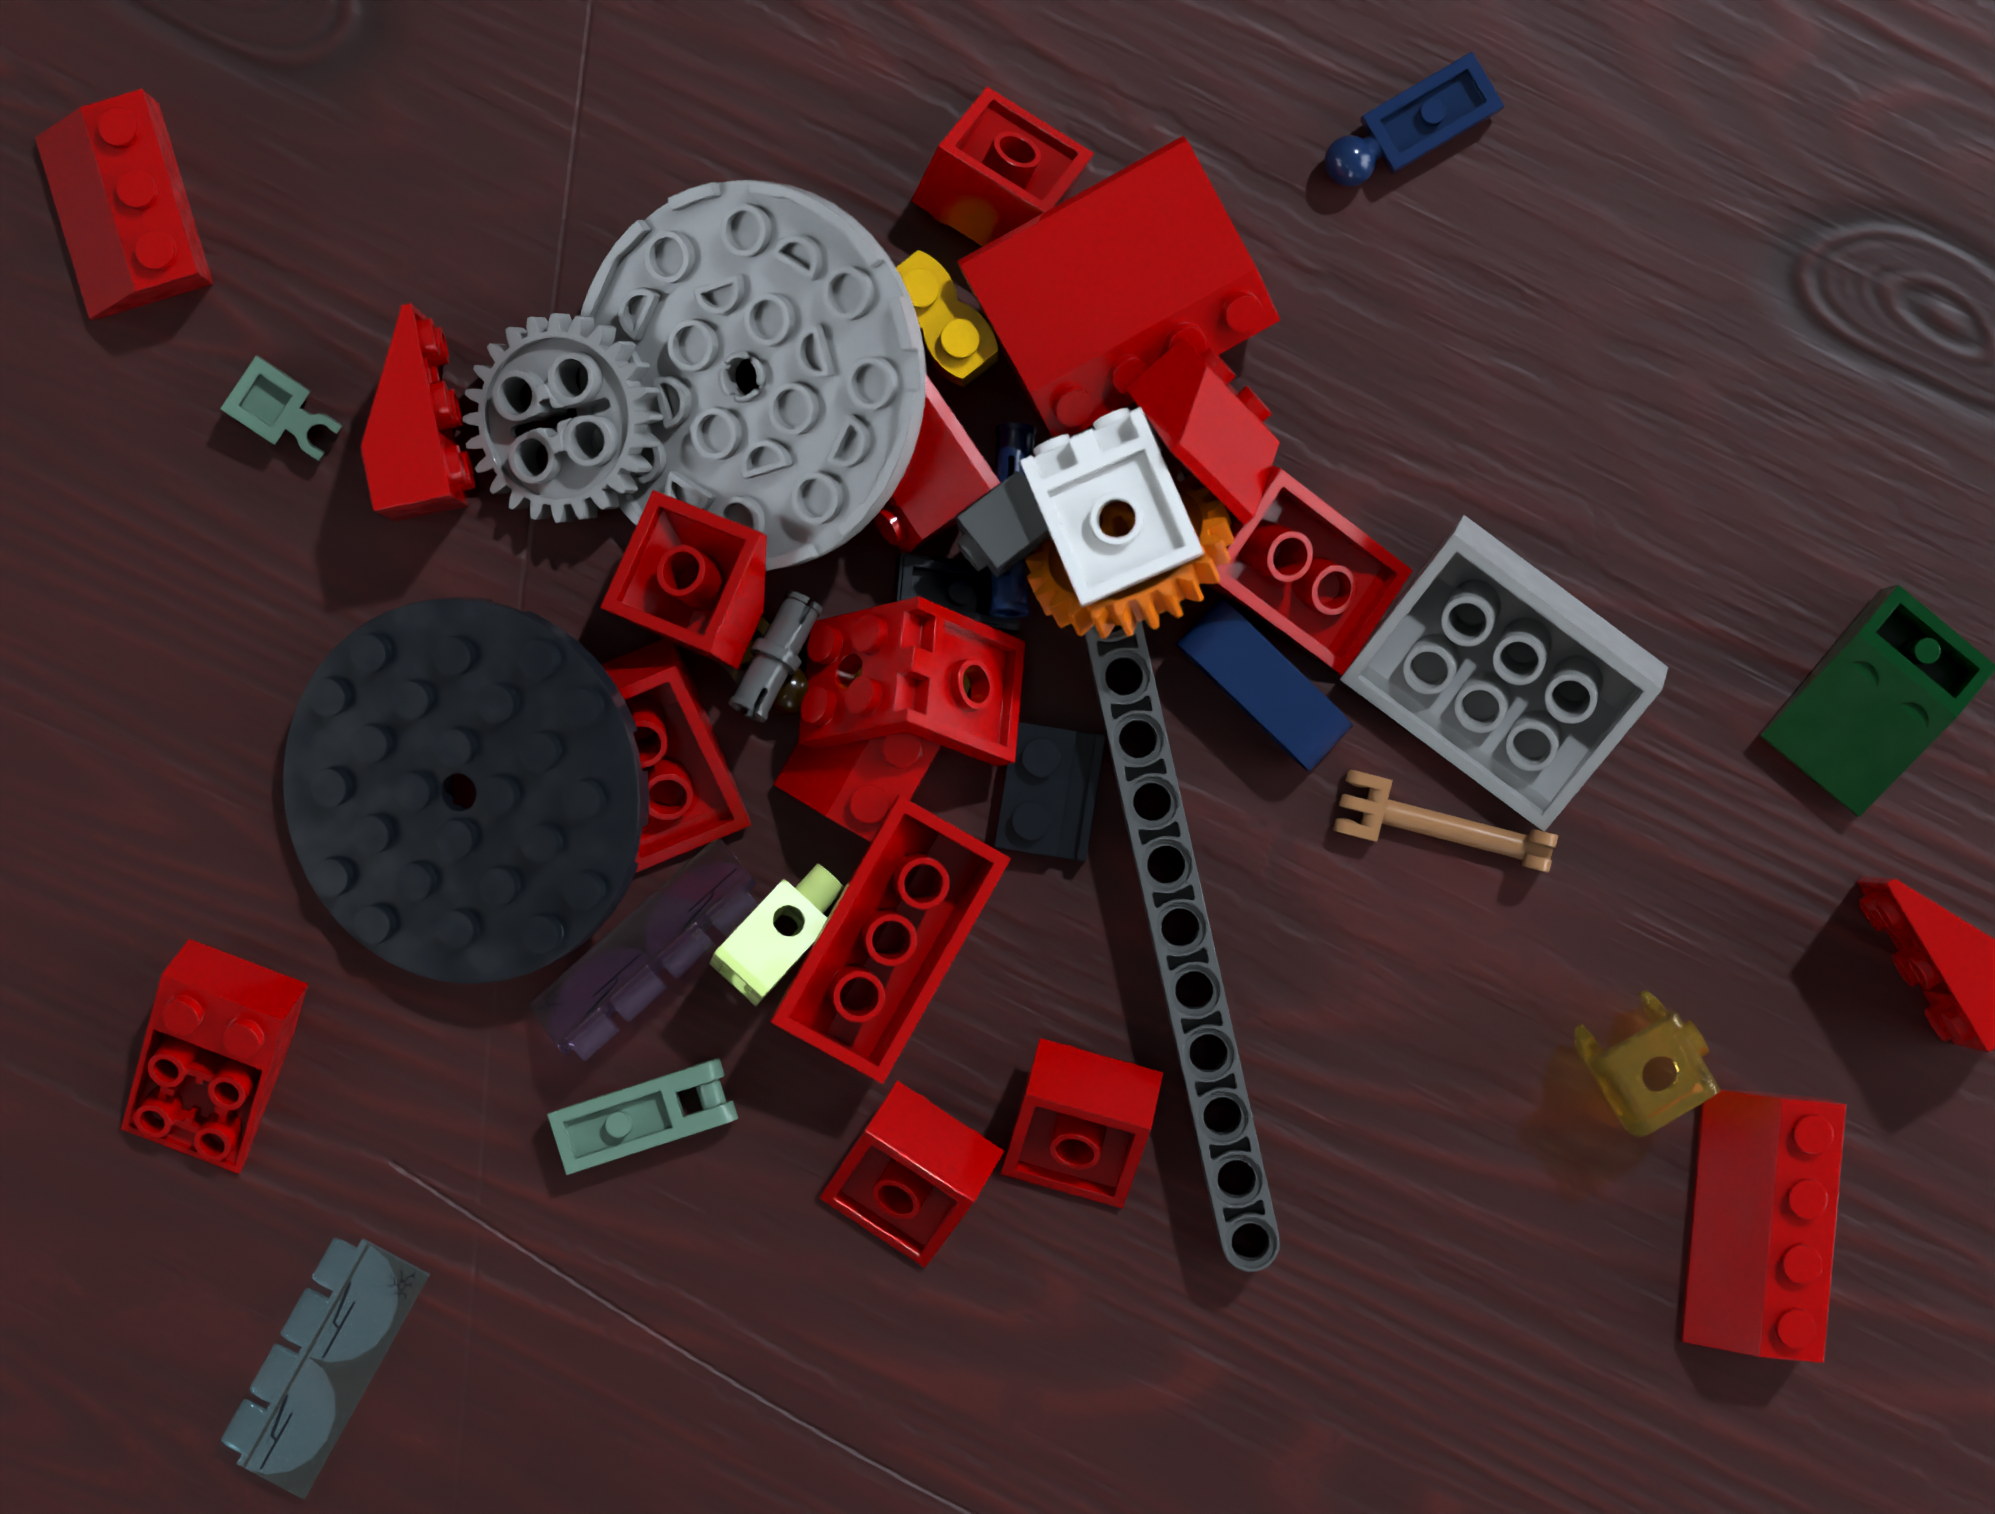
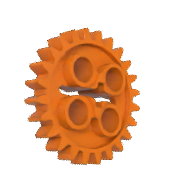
(1148, 598)

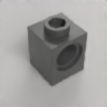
(1002, 527)

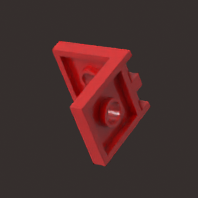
(913, 680)

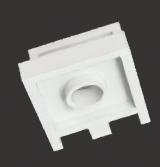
(1103, 466)

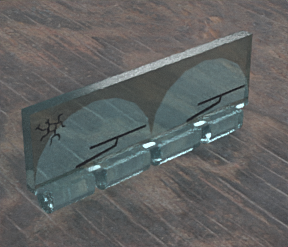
(338, 1356)

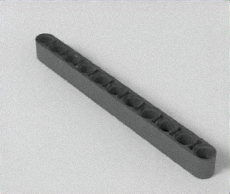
(1198, 954)

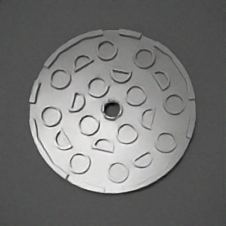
(832, 346)

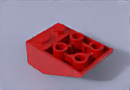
(410, 434)
(1942, 956)
(212, 1054)

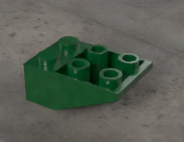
(1878, 699)

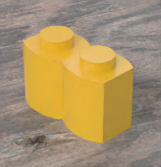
(953, 332)

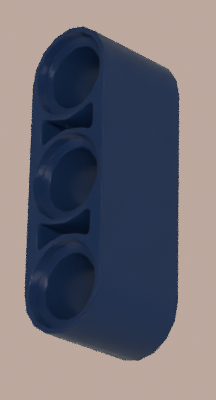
(1264, 684)

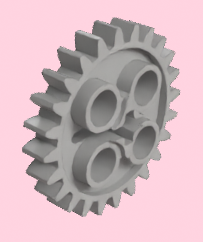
(575, 474)

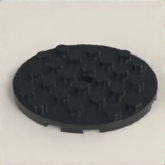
(553, 774)

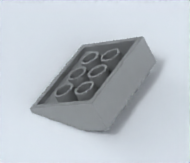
(1505, 674)

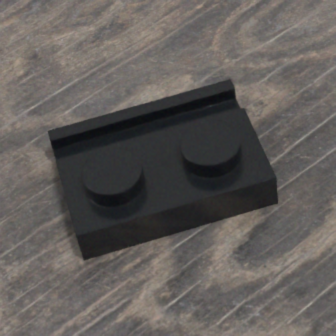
(1050, 792)

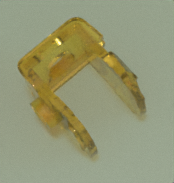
(1621, 1067)

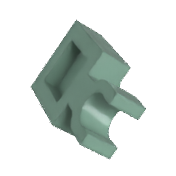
(272, 403)

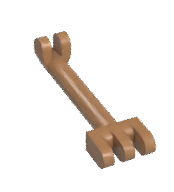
(1532, 849)

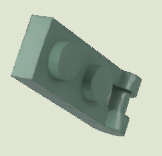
(639, 1117)

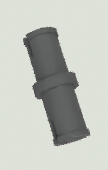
(775, 656)

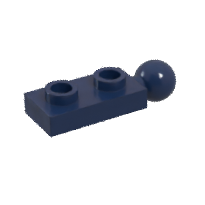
(1415, 122)

